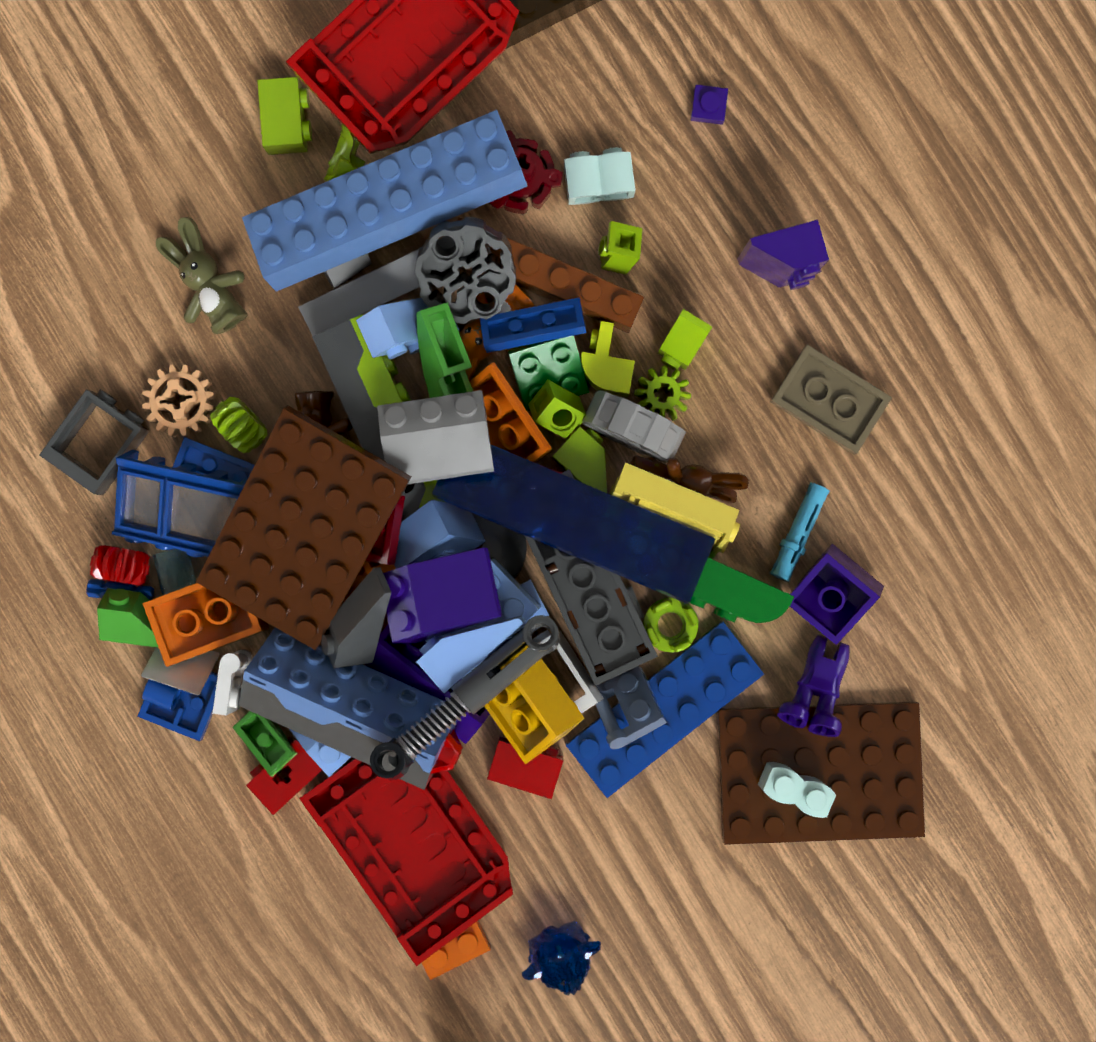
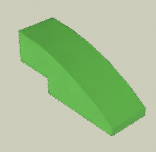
(442, 352)

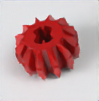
(119, 565)

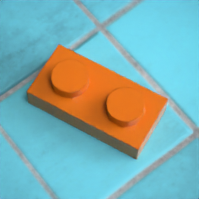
(458, 951)

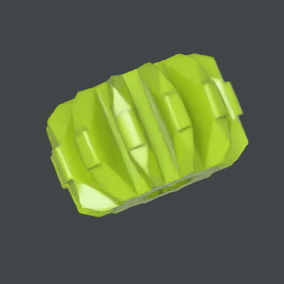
(671, 385)
(238, 424)

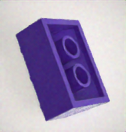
(786, 255)

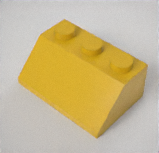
(534, 711)

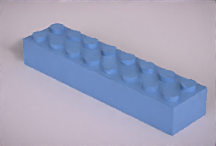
(384, 201)

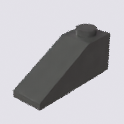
(358, 623)

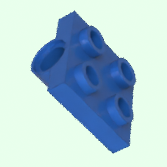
(179, 709)

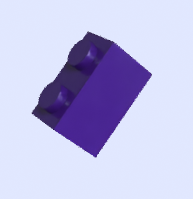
(835, 594)

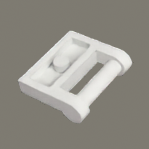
(230, 681)

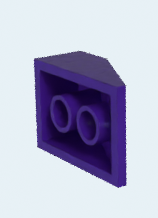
(441, 596)

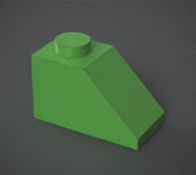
(124, 618)

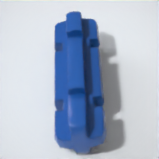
(97, 588)

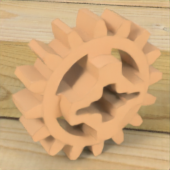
(177, 387)

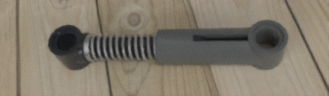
(468, 695)

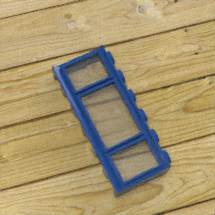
(172, 504)

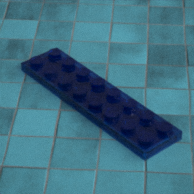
(583, 523)

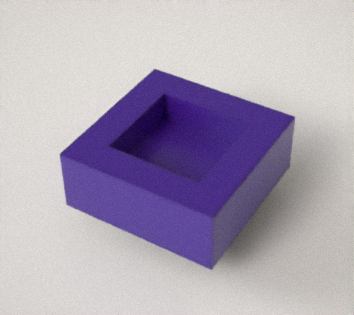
(709, 104)

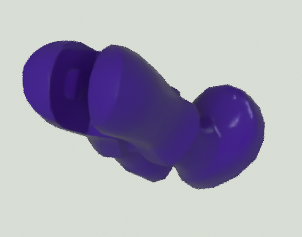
(822, 679)

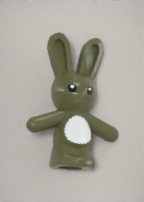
(200, 274)

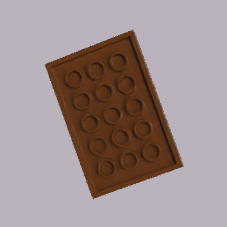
(302, 527)
(868, 766)

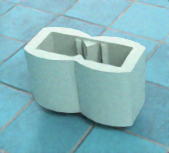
(599, 177)
(802, 790)

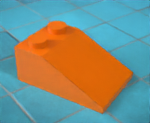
(197, 622)

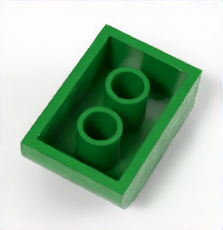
(738, 595)

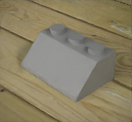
(437, 436)

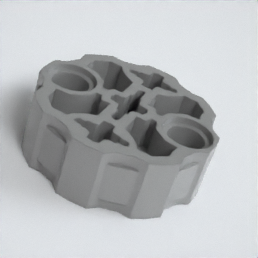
(633, 426)

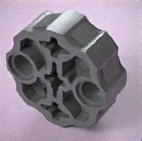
(434, 260)

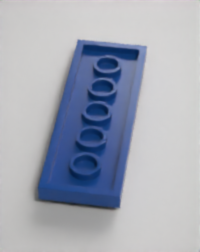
(688, 693)

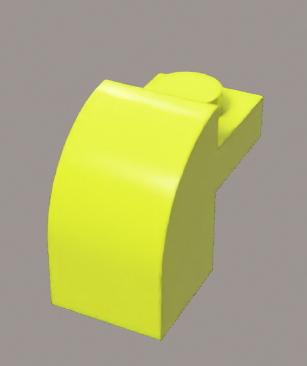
(603, 371)

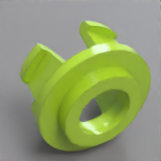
(689, 625)

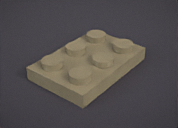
(831, 399)

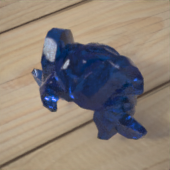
(561, 957)

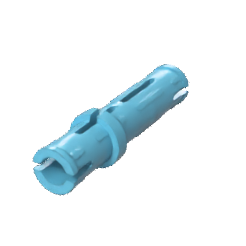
(799, 532)

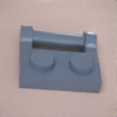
(636, 703)

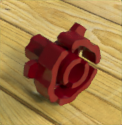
(534, 175)

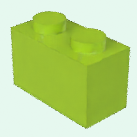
(283, 115)

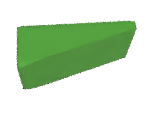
(265, 741)

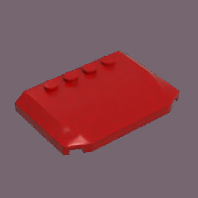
(401, 62)
(413, 852)

